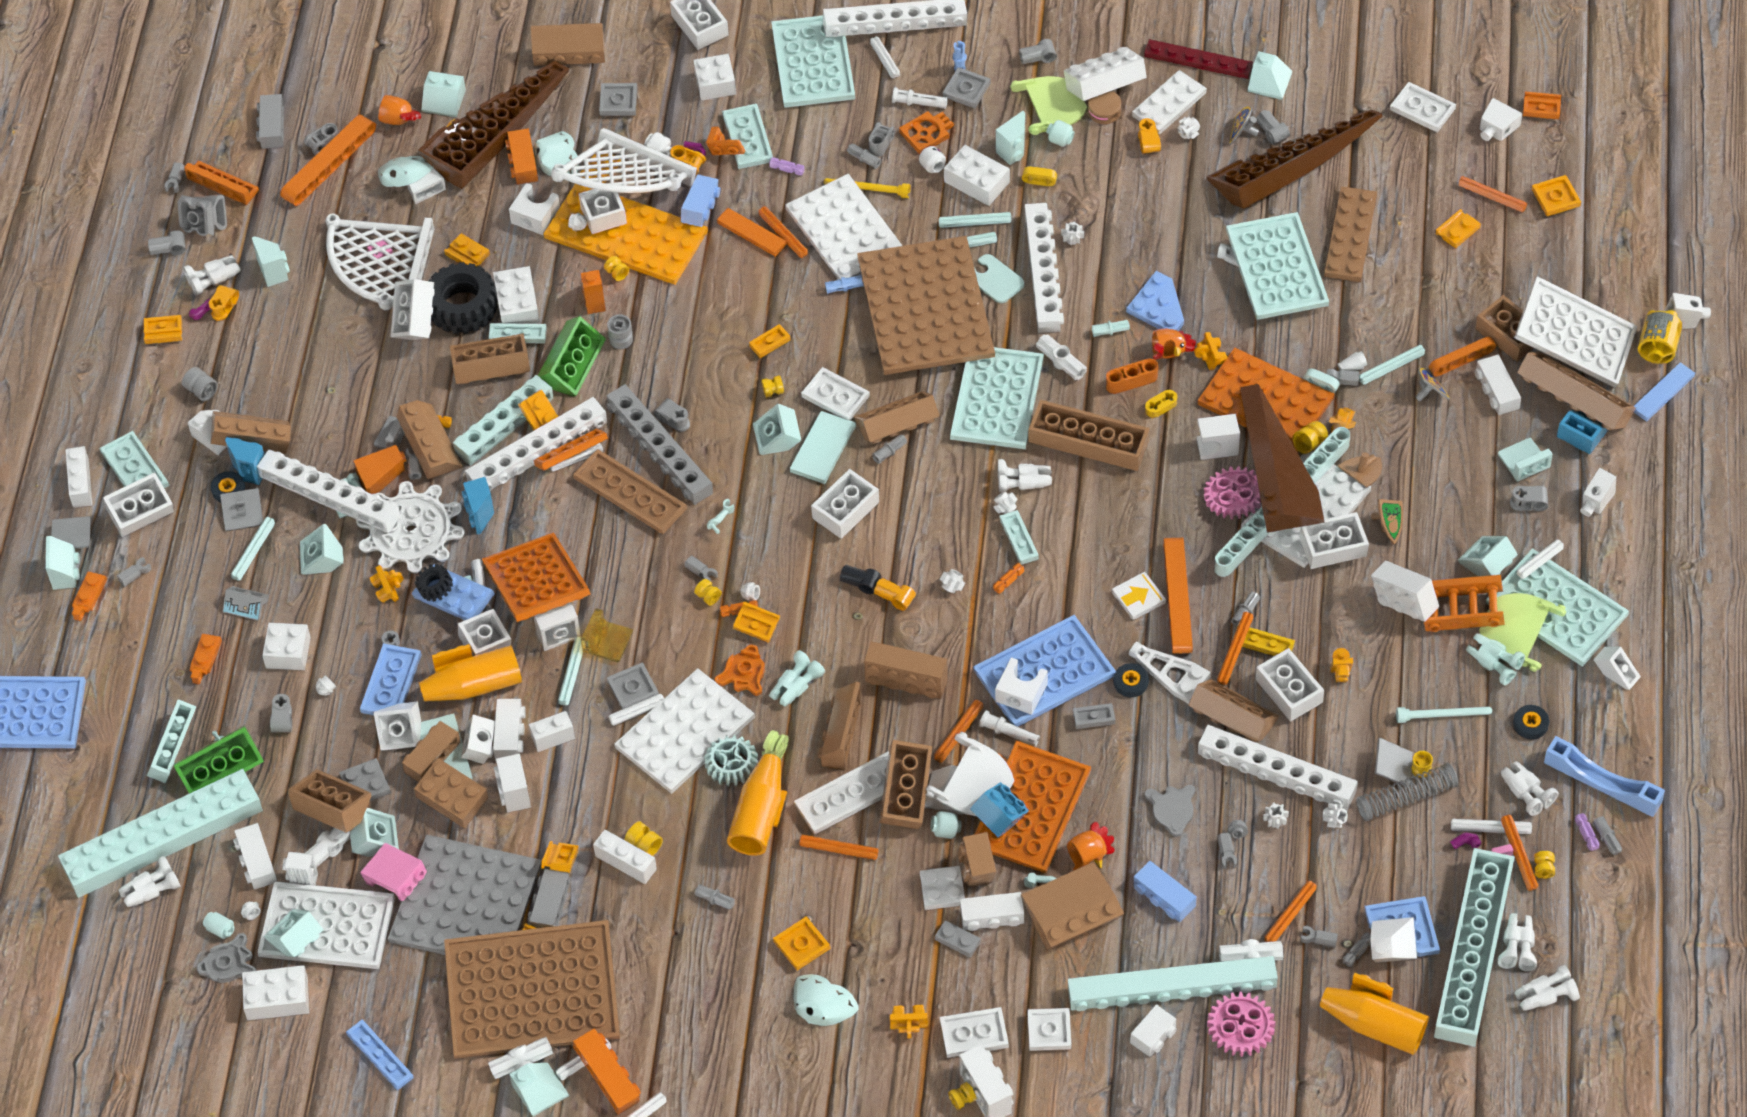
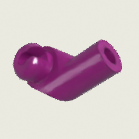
(695, 147)
(198, 313)
(1466, 838)

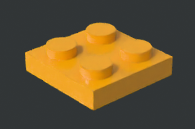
(1556, 195)
(801, 943)

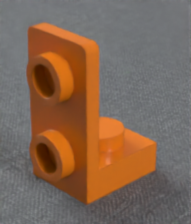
(719, 146)

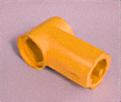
(899, 596)

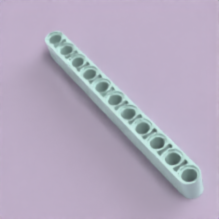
(1317, 465)

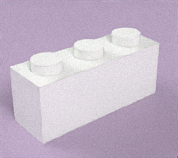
(1498, 385)
(78, 477)
(508, 727)
(254, 856)
(625, 856)
(992, 911)

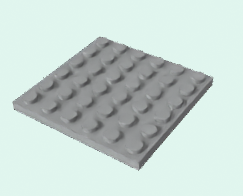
(464, 894)

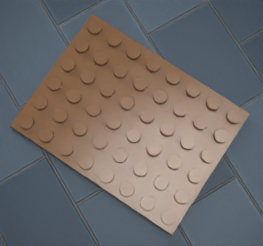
(925, 305)
(530, 987)

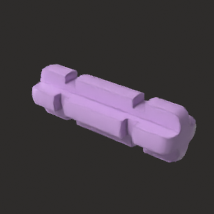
(786, 166)
(1587, 832)

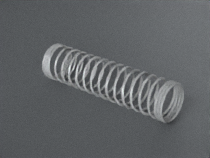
(1368, 815)

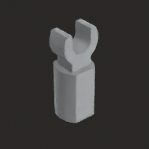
(175, 177)
(1345, 377)
(414, 466)
(700, 568)
(133, 572)
(1226, 849)
(1319, 937)

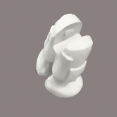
(216, 271)
(1029, 476)
(1524, 783)
(143, 887)
(1522, 937)
(1541, 992)

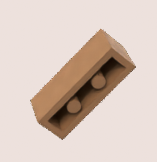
(437, 744)

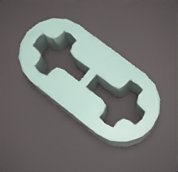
(1322, 380)

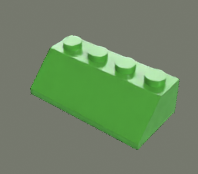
(572, 356)
(219, 760)

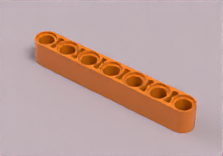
(328, 160)
(1177, 595)

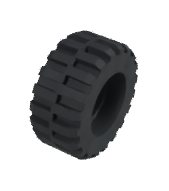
(463, 316)

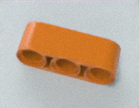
(1131, 376)

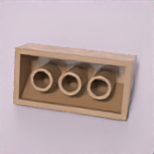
(568, 44)
(489, 358)
(897, 416)
(268, 432)
(428, 438)
(1232, 710)
(841, 727)
(330, 800)

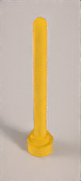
(901, 190)

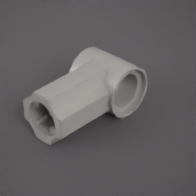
(1042, 51)
(1274, 130)
(172, 243)

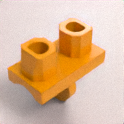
(1208, 351)
(1343, 419)
(388, 580)
(1341, 664)
(908, 1022)

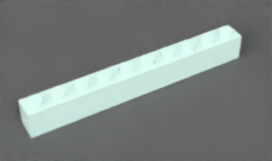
(1172, 983)

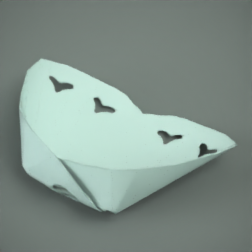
(554, 151)
(414, 167)
(823, 1000)

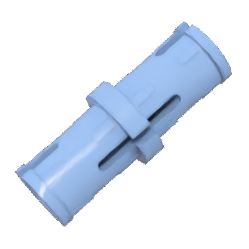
(959, 55)
(844, 284)

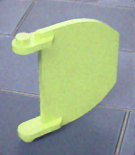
(1051, 101)
(1523, 621)

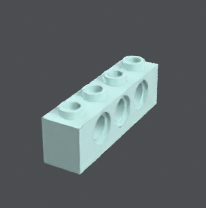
(171, 741)

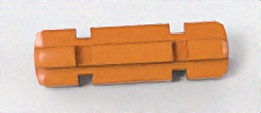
(1008, 578)
(734, 609)

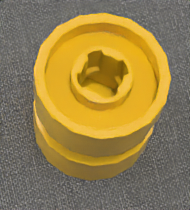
(1310, 437)
(643, 838)

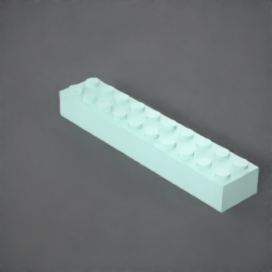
(160, 833)
(1474, 947)

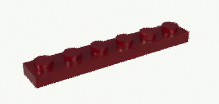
(1198, 59)

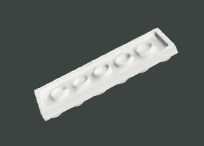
(844, 795)

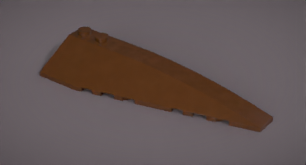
(474, 140)
(1263, 174)
(1284, 484)

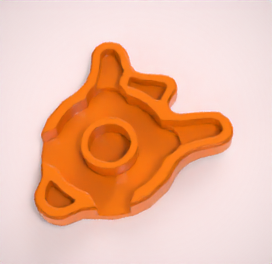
(744, 671)

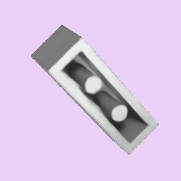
(270, 121)
(550, 899)

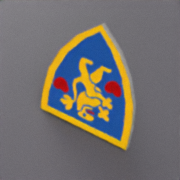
(1244, 123)
(1428, 383)

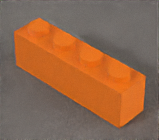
(606, 1071)

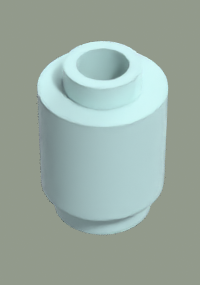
(218, 925)

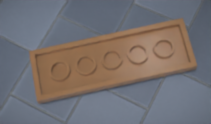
(1350, 234)
(630, 491)

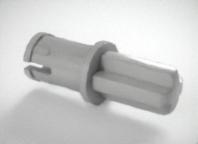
(864, 156)
(889, 449)
(1247, 606)
(1607, 835)
(715, 897)

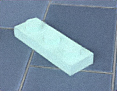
(532, 332)
(1019, 537)

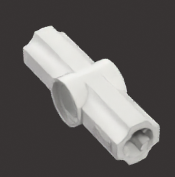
(1061, 357)
(328, 845)
(1251, 949)
(519, 1057)

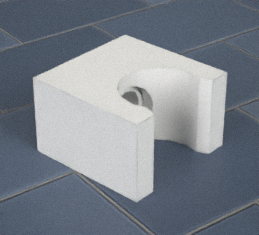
(532, 215)
(1218, 437)
(1019, 693)

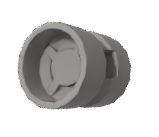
(620, 331)
(199, 383)

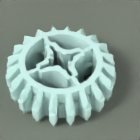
(734, 766)

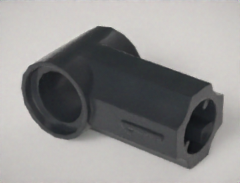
(863, 579)

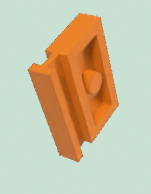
(1542, 105)

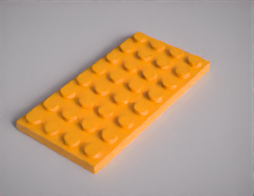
(648, 243)

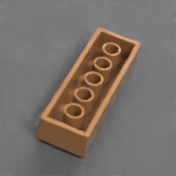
(1576, 390)
(1088, 435)

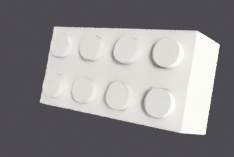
(1105, 73)

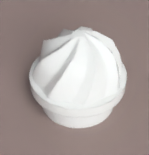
(577, 222)
(750, 591)
(325, 686)

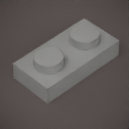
(1094, 716)
(957, 938)

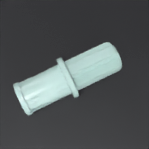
(1110, 328)

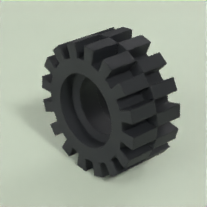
(437, 590)

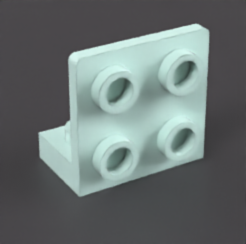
(1525, 459)

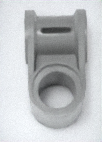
(321, 137)
(880, 139)
(673, 415)
(1531, 498)
(281, 714)

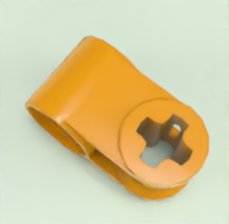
(1148, 136)
(688, 156)
(223, 302)

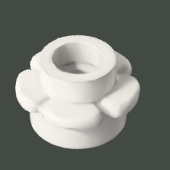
(250, 910)

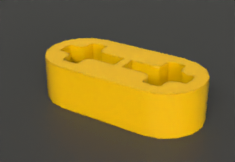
(1039, 176)
(1161, 403)

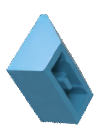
(1581, 431)
(245, 458)
(478, 503)
(999, 809)

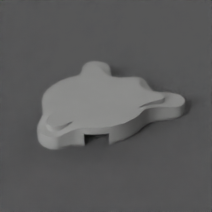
(1173, 808)
(227, 961)

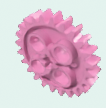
(1233, 493)
(1245, 1008)

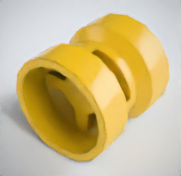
(616, 268)
(772, 386)
(708, 592)
(1421, 762)
(1544, 864)
(962, 1095)

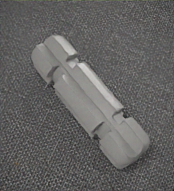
(1357, 950)

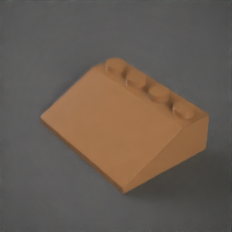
(1071, 905)

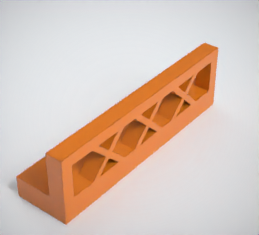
(214, 180)

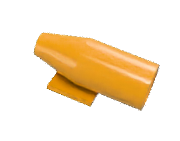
(466, 676)
(758, 808)
(1370, 1012)

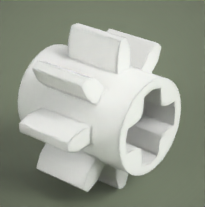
(1188, 128)
(1072, 233)
(1005, 503)
(952, 581)
(1275, 815)
(1335, 815)

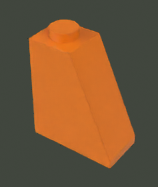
(593, 291)
(379, 468)

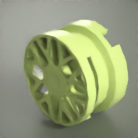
(775, 744)

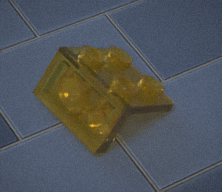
(605, 638)

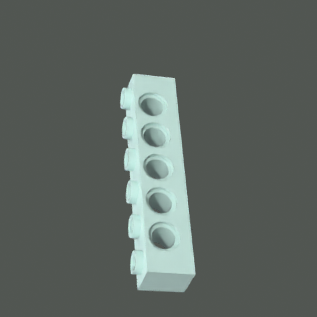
(499, 422)

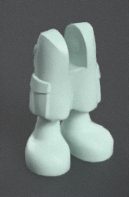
(1489, 656)
(793, 682)

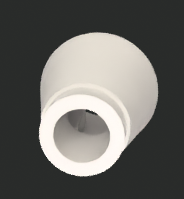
(1353, 362)

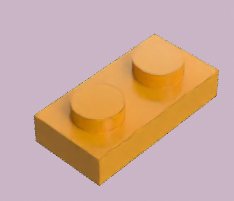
(769, 341)

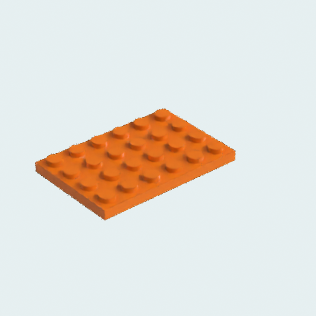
(1291, 397)
(535, 577)
(1050, 792)

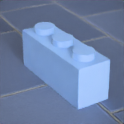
(700, 200)
(1164, 891)

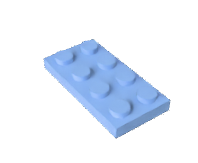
(465, 599)
(390, 678)

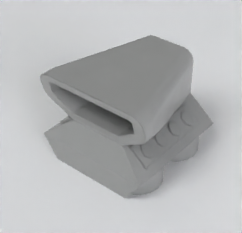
(202, 214)

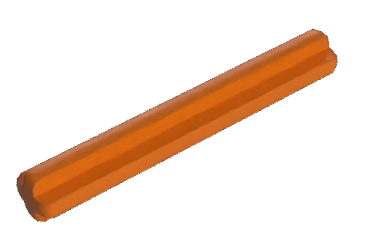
(1492, 194)
(783, 232)
(1235, 648)
(962, 725)
(839, 847)
(1519, 852)
(1290, 912)

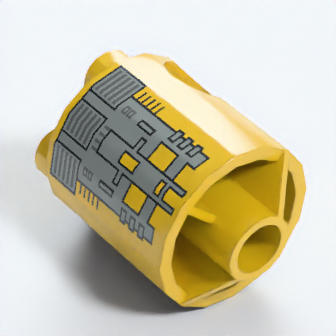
(1660, 336)

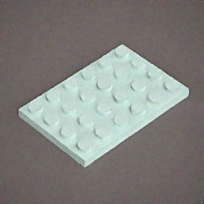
(810, 64)
(1277, 266)
(998, 399)
(1588, 616)

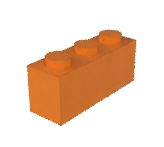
(521, 156)

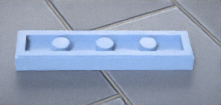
(1663, 391)
(379, 1055)

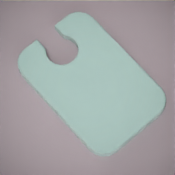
(999, 280)

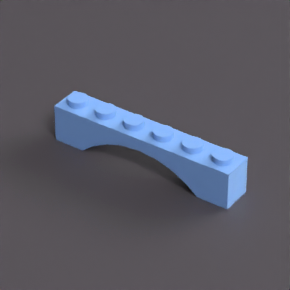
(1637, 794)

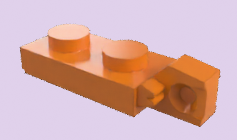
(88, 594)
(204, 656)

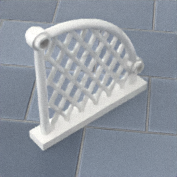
(650, 159)
(384, 300)

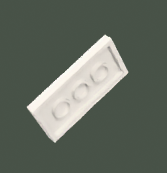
(1170, 101)

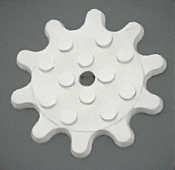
(428, 537)

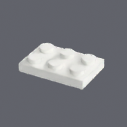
(1423, 107)
(835, 394)
(972, 1029)

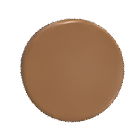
(1105, 108)

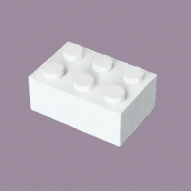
(699, 21)
(976, 175)
(516, 296)
(412, 309)
(845, 503)
(138, 504)
(1334, 541)
(1405, 591)
(1289, 684)
(275, 992)
(987, 1082)

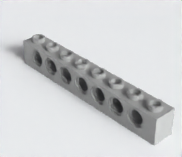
(659, 444)

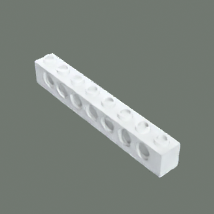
(894, 17)
(1042, 268)
(521, 453)
(271, 469)
(1270, 759)

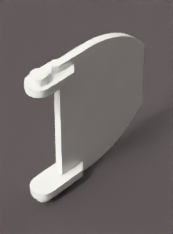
(976, 773)

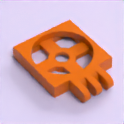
(939, 122)

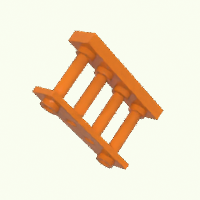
(1467, 586)

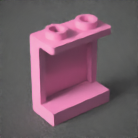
(394, 871)

